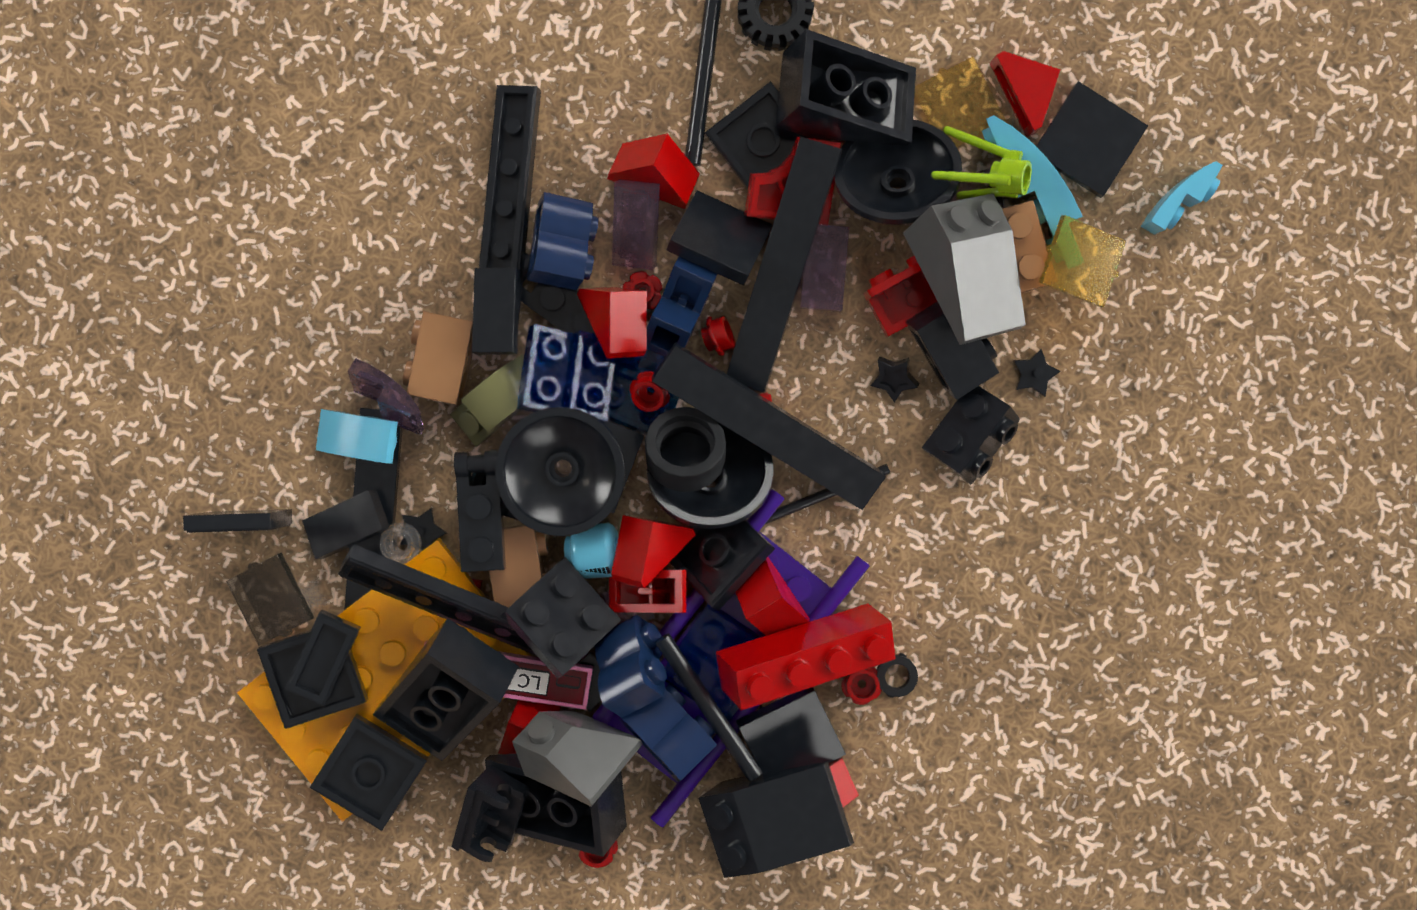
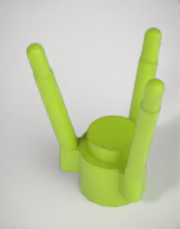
(1009, 176)

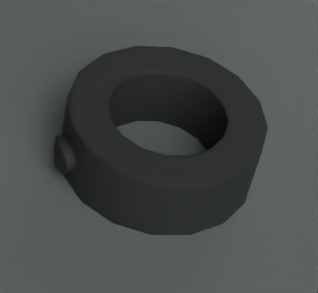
(910, 683)

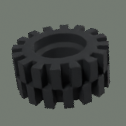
(774, 35)

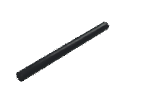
(809, 500)

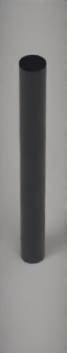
(703, 81)
(708, 707)

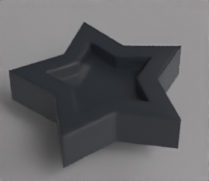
(1035, 373)
(894, 377)
(425, 526)

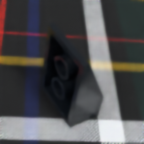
(844, 93)
(447, 690)
(562, 819)
(775, 819)

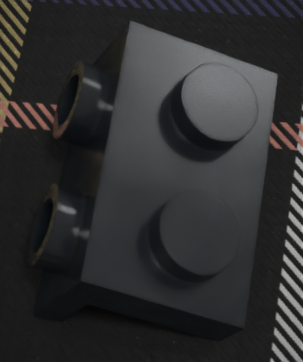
(972, 434)

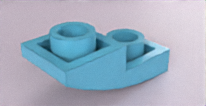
(1189, 191)
(357, 436)

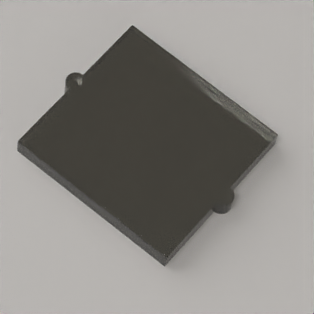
(270, 599)

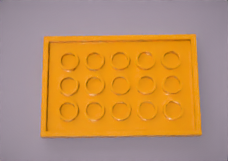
(383, 650)

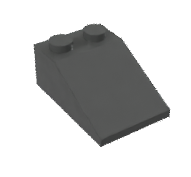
(970, 266)

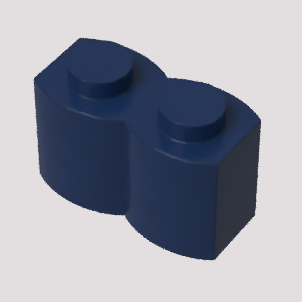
(561, 241)
(630, 667)
(671, 733)

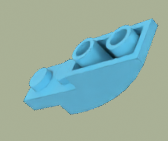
(1049, 187)

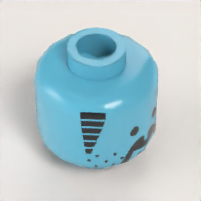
(592, 550)

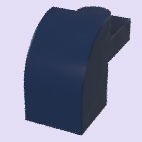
(679, 306)

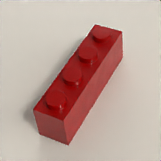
(805, 656)

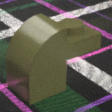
(490, 403)

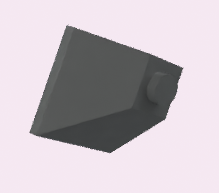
(574, 753)

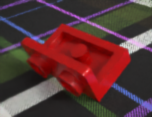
(899, 296)

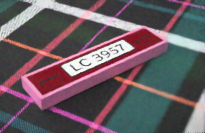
(538, 684)

